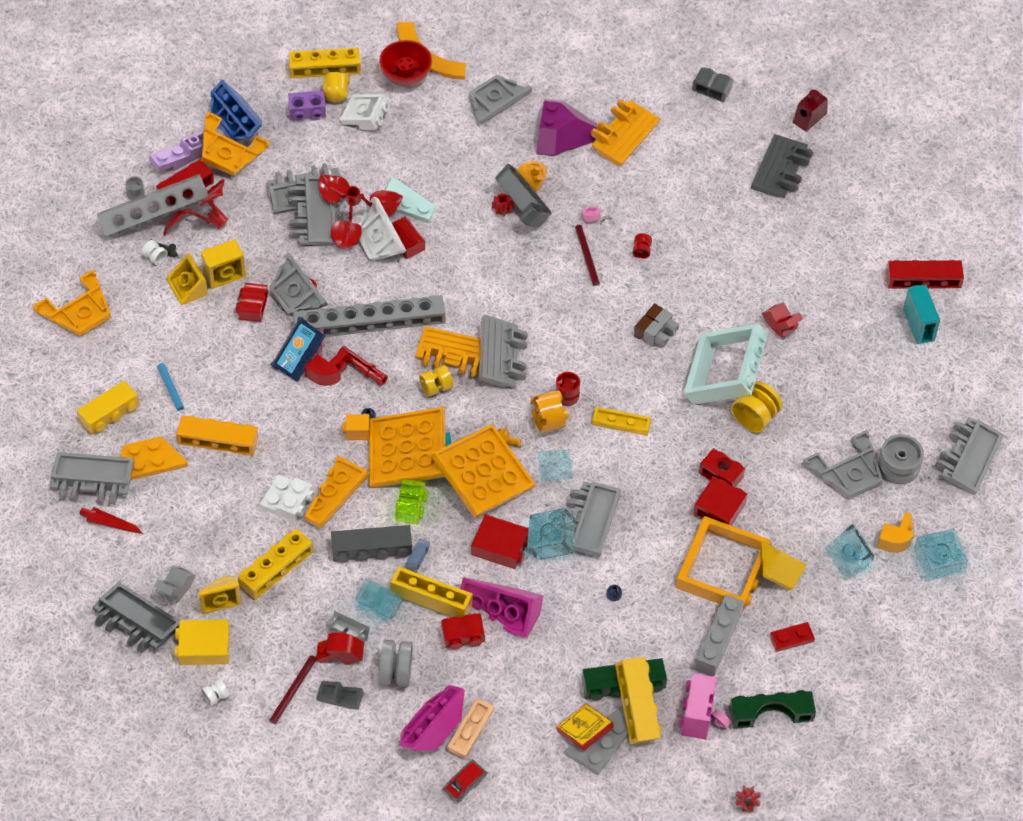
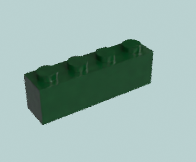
(603, 680)

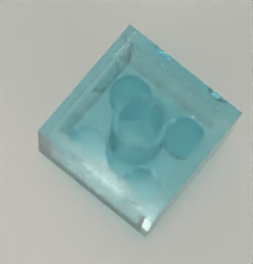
(551, 534)
(941, 554)

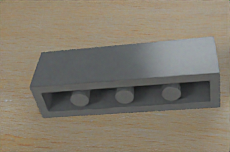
(371, 543)

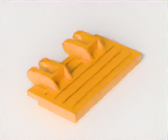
(624, 137)
(449, 346)

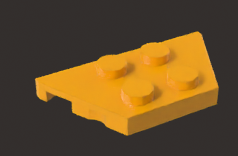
(152, 457)

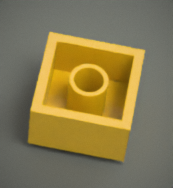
(223, 263)

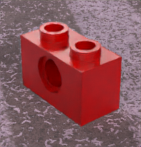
(717, 460)

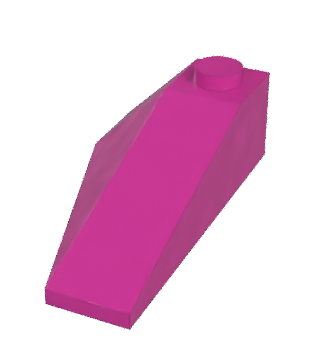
(510, 606)

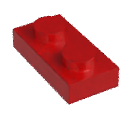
(792, 636)

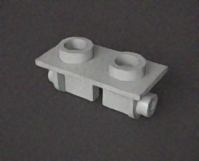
(343, 622)

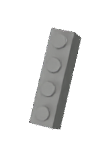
(719, 636)

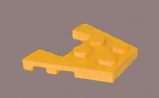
(226, 153)
(81, 313)

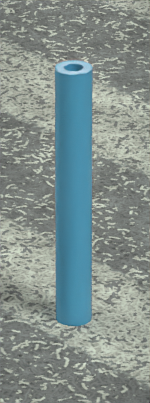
(170, 386)

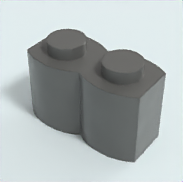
(712, 84)

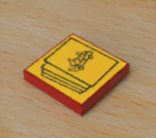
(585, 726)

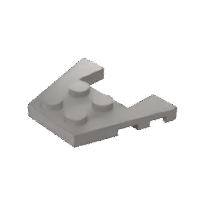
(853, 474)

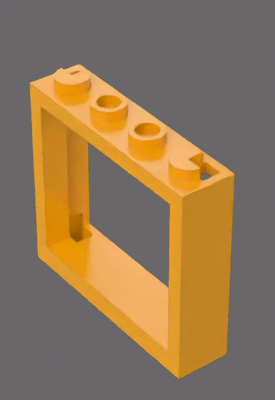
(710, 592)

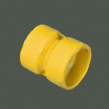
(442, 379)

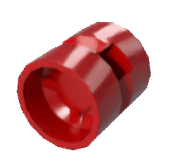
(569, 386)

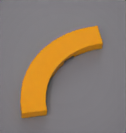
(442, 66)

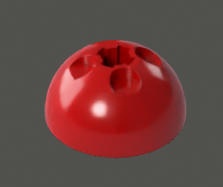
(405, 62)

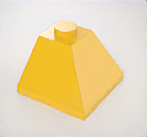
(220, 595)

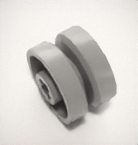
(900, 459)
(393, 662)

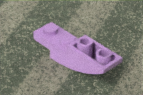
(179, 155)

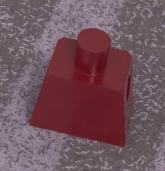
(814, 106)

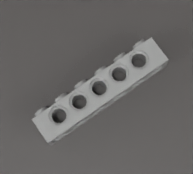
(159, 196)

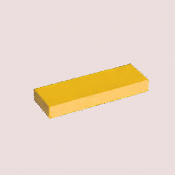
(621, 421)

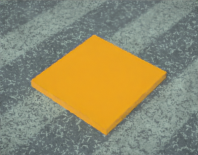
(404, 445)
(483, 470)

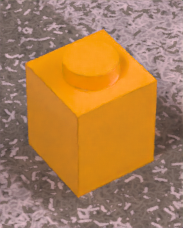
(356, 427)

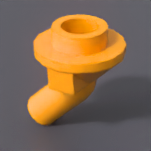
(509, 440)

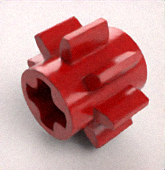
(502, 204)
(744, 794)

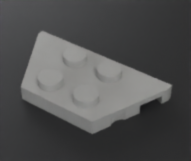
(496, 96)
(295, 289)

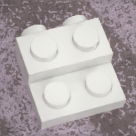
(365, 111)
(288, 497)

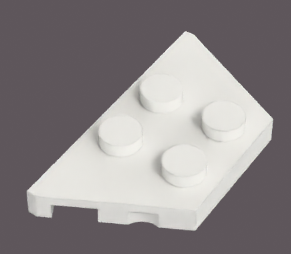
(378, 234)

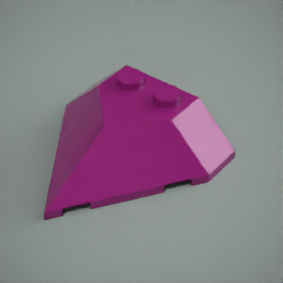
(563, 128)

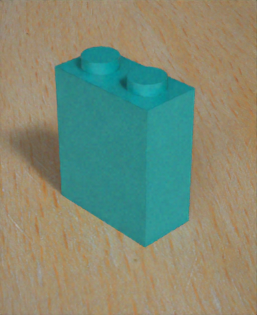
(921, 314)

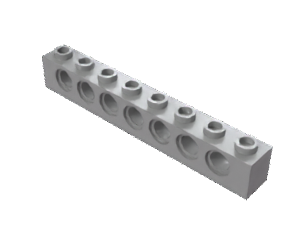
(356, 319)

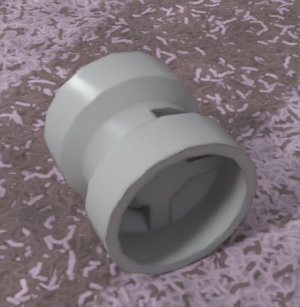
(134, 187)

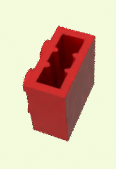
(720, 502)

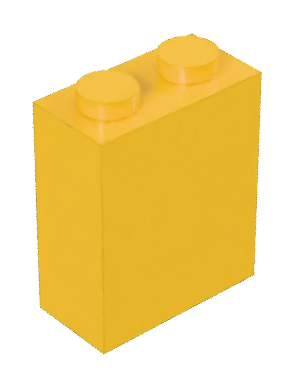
(203, 642)

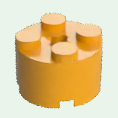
(548, 411)

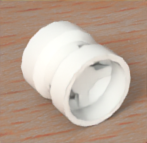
(154, 252)
(215, 692)

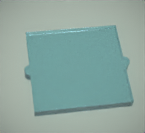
(555, 465)

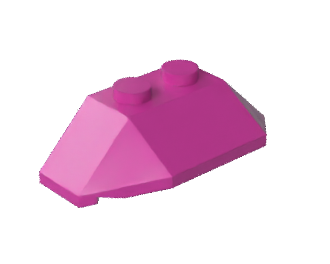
(434, 720)

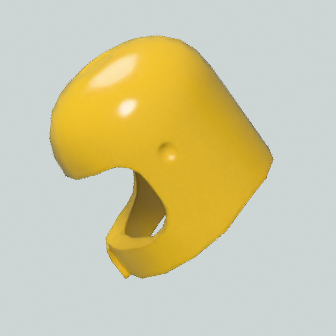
(335, 86)

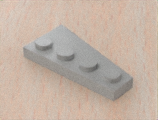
(601, 751)

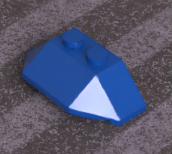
(238, 117)

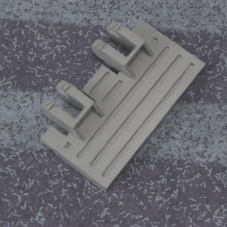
(279, 192)
(318, 213)
(499, 352)
(975, 452)
(88, 471)
(593, 515)

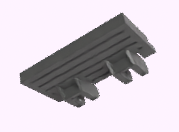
(779, 167)
(134, 612)

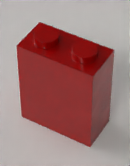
(500, 542)

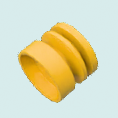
(757, 409)

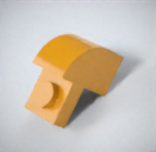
(896, 538)

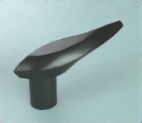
(171, 249)

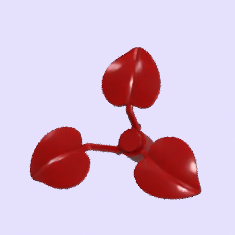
(336, 187)
(214, 215)

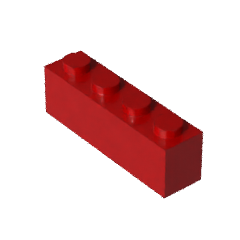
(932, 273)

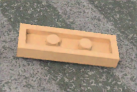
(470, 728)

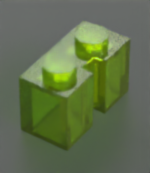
(410, 502)

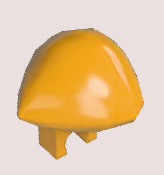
(533, 173)

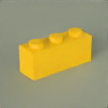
(108, 407)

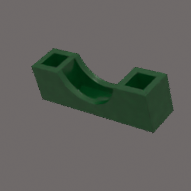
(797, 706)

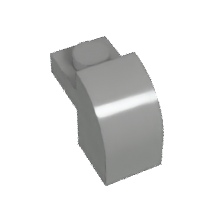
(176, 584)

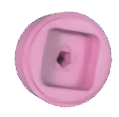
(591, 214)
(720, 719)

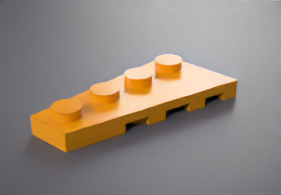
(339, 486)

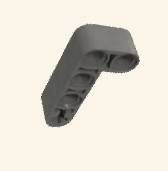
(533, 209)

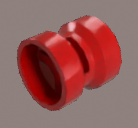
(642, 246)

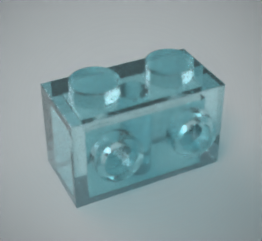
(378, 599)

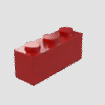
(193, 169)

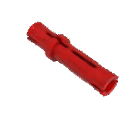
(368, 369)

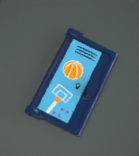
(296, 349)

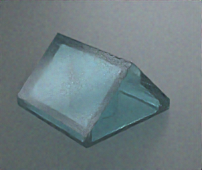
(851, 552)

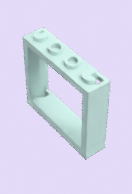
(695, 387)

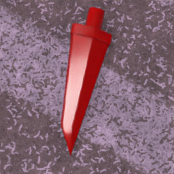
(103, 518)

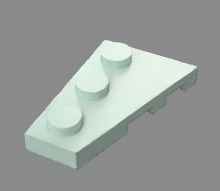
(412, 203)

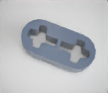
(418, 555)

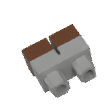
(654, 325)

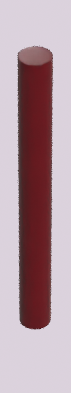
(587, 255)
(293, 689)

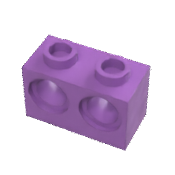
(307, 105)

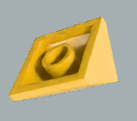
(187, 281)
(781, 566)

